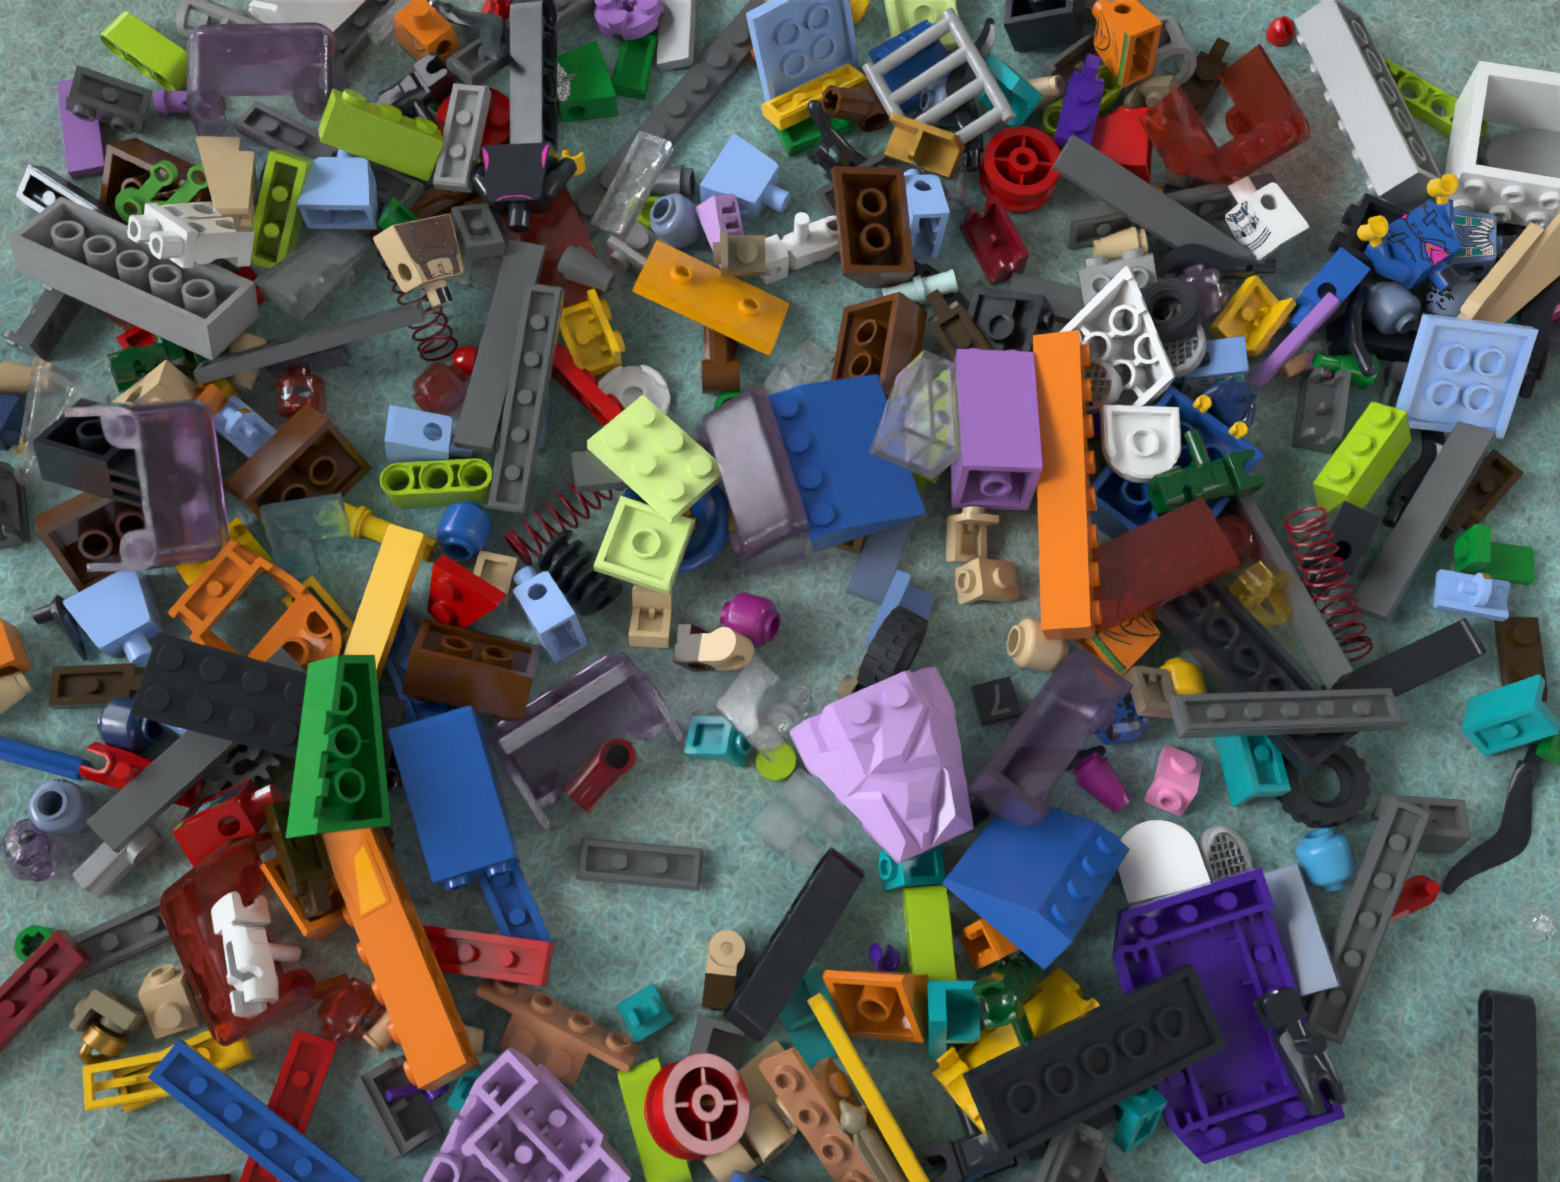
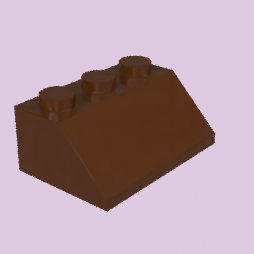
(129, 166)
(873, 225)
(879, 338)
(298, 462)
(85, 532)
(471, 669)

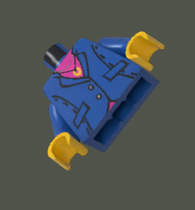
(1419, 242)

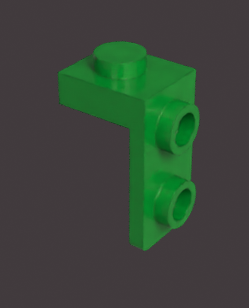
(1504, 562)

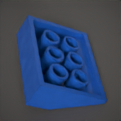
(828, 444)
(1126, 504)
(1038, 879)

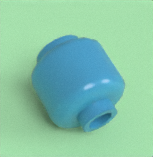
(1326, 859)

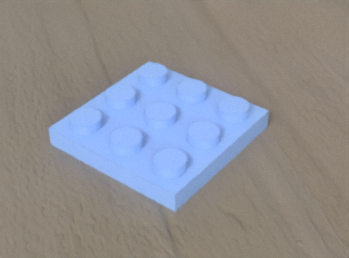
(800, 41)
(1465, 373)

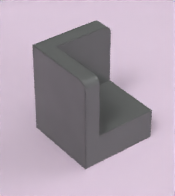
(719, 1039)

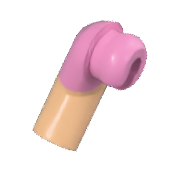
(1299, 364)

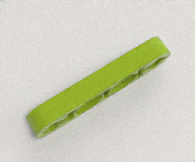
(1426, 97)

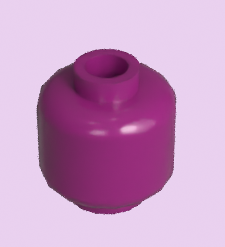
(752, 617)

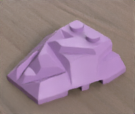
(893, 761)
(525, 1129)

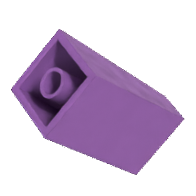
(996, 430)

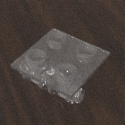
(764, 707)

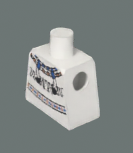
(1263, 218)

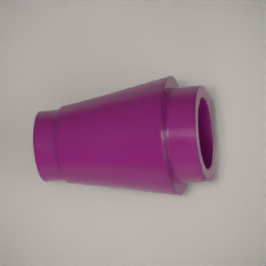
(1101, 782)

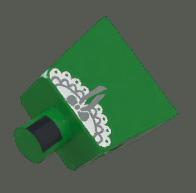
(584, 85)

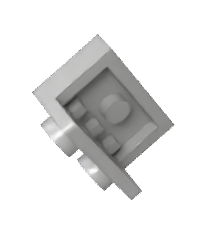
(1100, 271)

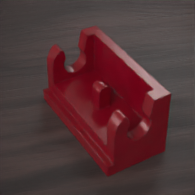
(994, 241)

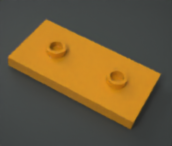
(711, 299)

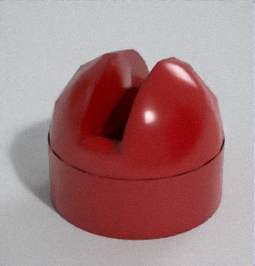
(1277, 31)
(465, 358)

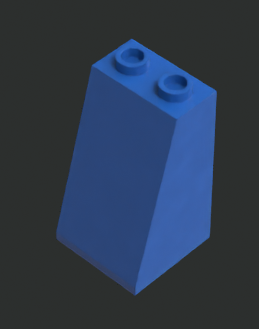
(455, 797)

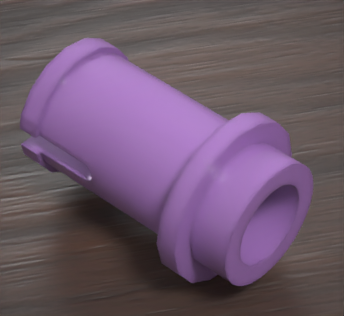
(170, 102)

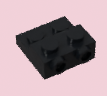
(1355, 217)
(1010, 317)

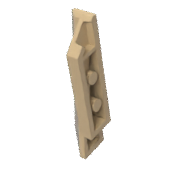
(230, 178)
(1517, 276)

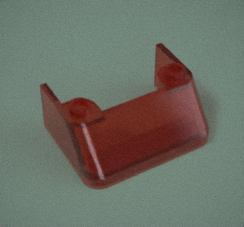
(1262, 121)
(189, 922)

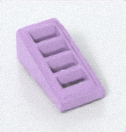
(718, 215)

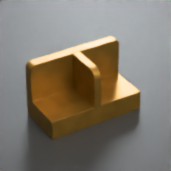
(924, 147)

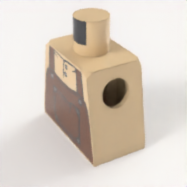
(423, 256)

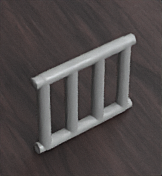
(966, 52)

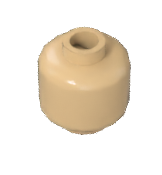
(1032, 650)

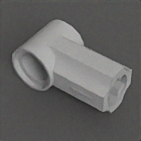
(107, 867)

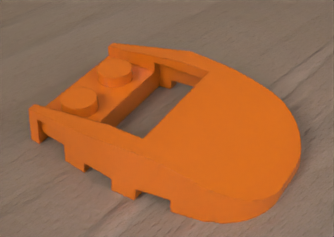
(302, 631)

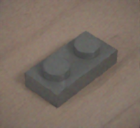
(478, 231)

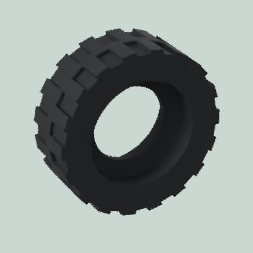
(893, 646)
(1351, 797)

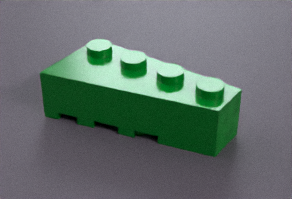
(339, 751)

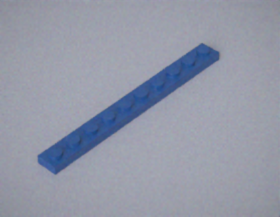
(507, 894)

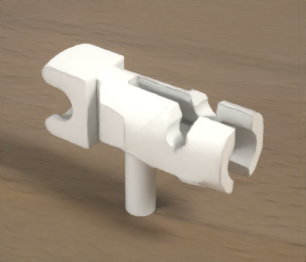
(800, 248)
(249, 954)

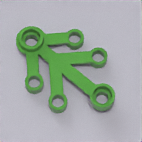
(154, 185)

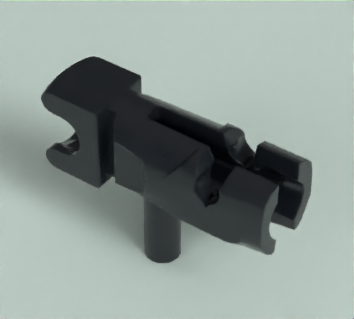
(420, 89)
(1299, 1050)
(971, 1155)

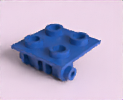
(913, 66)

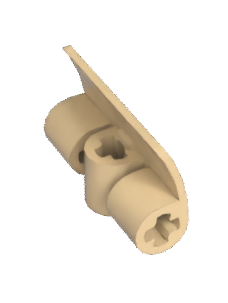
(768, 1126)

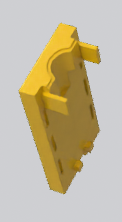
(1052, 1005)

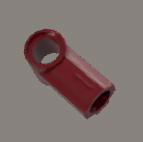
(598, 777)

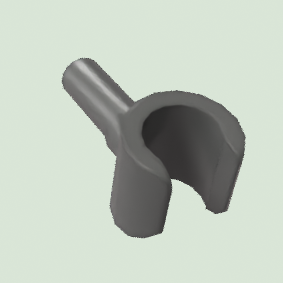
(1393, 374)

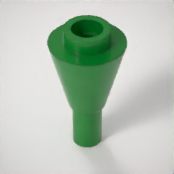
(1346, 363)

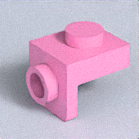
(1175, 780)

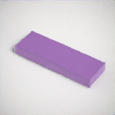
(82, 140)
(1295, 340)

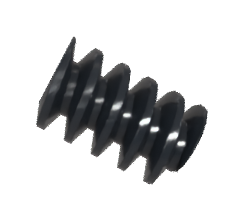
(576, 576)

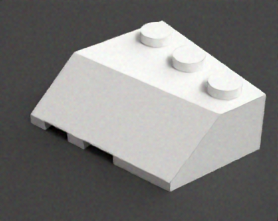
(1126, 338)

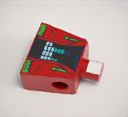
(224, 816)

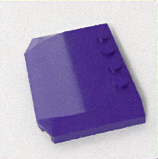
(1231, 940)

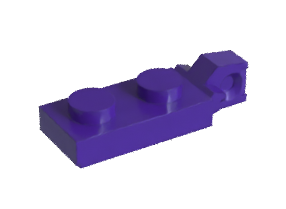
(1081, 103)

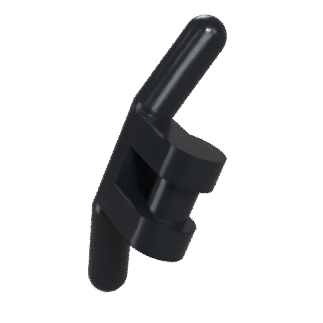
(830, 139)
(1347, 334)

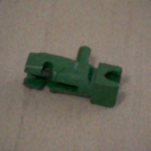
(136, 362)
(1203, 478)
(1006, 991)

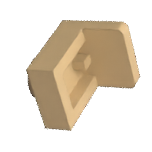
(968, 534)
(497, 571)
(987, 581)
(650, 618)
(168, 1001)

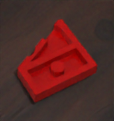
(459, 595)

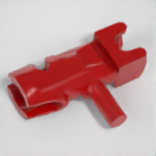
(124, 767)

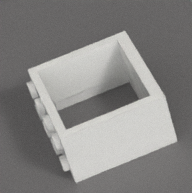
(1514, 98)

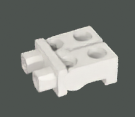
(191, 234)

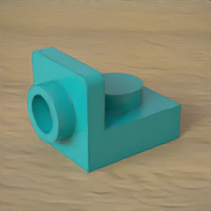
(716, 740)
(918, 871)
(1138, 1118)

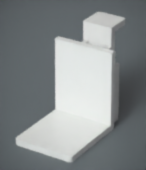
(327, 12)

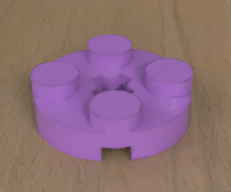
(615, 19)

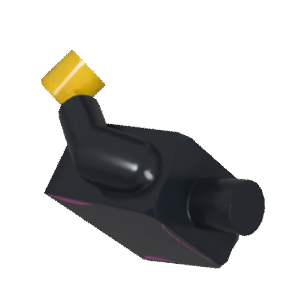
(523, 179)

